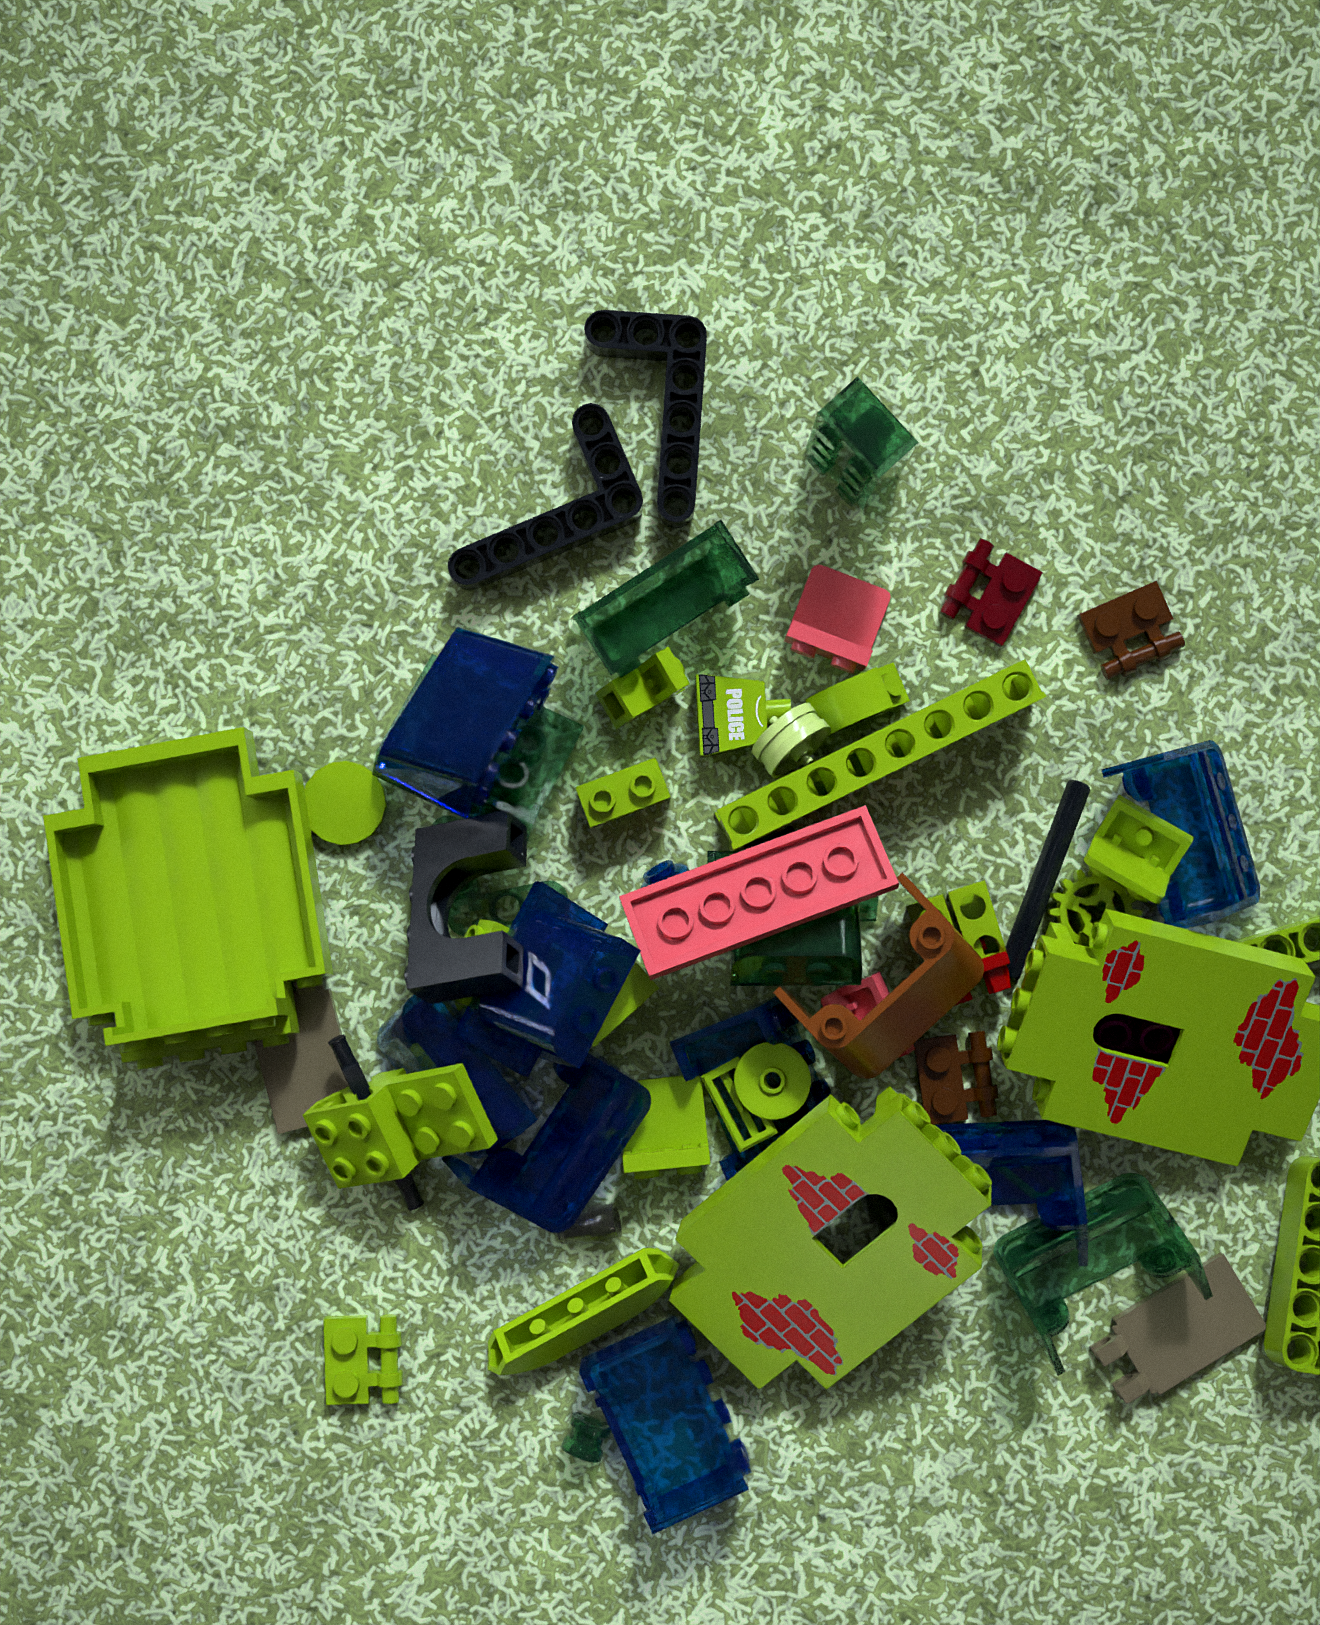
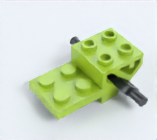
(394, 1122)

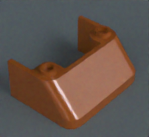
(913, 1007)

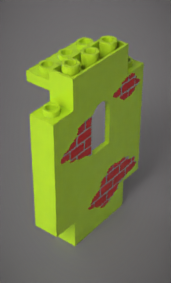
(1241, 1052)
(778, 1294)

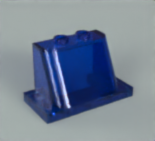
(567, 988)

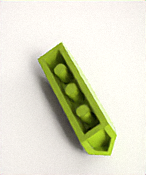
(581, 1313)

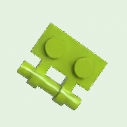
(347, 1359)

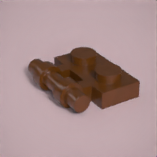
(1124, 618)
(942, 1080)

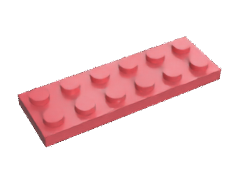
(758, 892)

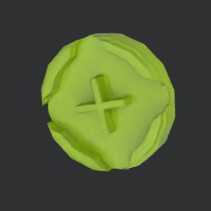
(345, 802)

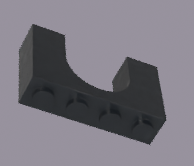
(443, 864)

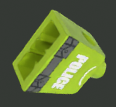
(732, 713)

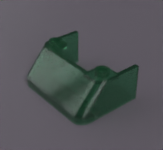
(665, 599)
(1123, 1227)

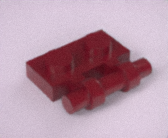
(1002, 599)

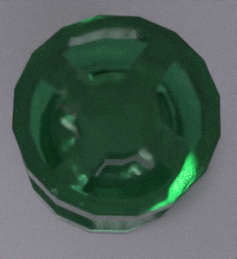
(586, 1437)

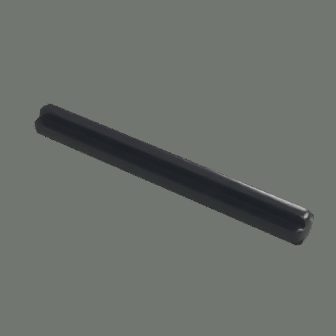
(1045, 875)

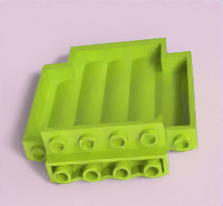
(187, 898)

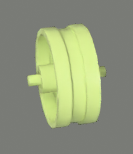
(791, 740)

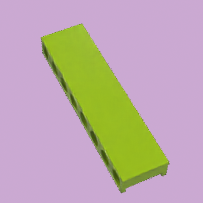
(879, 754)

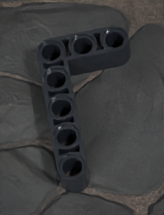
(676, 400)
(561, 518)

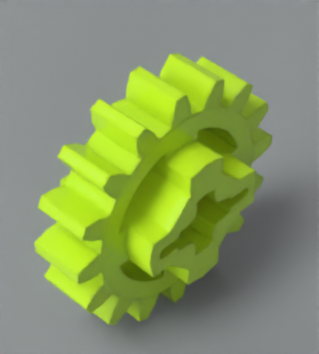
(1102, 894)

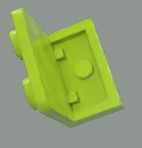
(1136, 850)
(672, 1130)

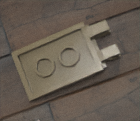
(306, 1066)
(1179, 1331)

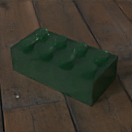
(859, 444)

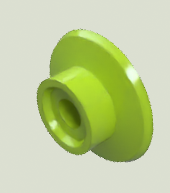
(758, 1095)

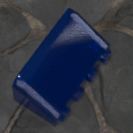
(423, 1039)

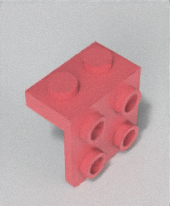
(837, 618)

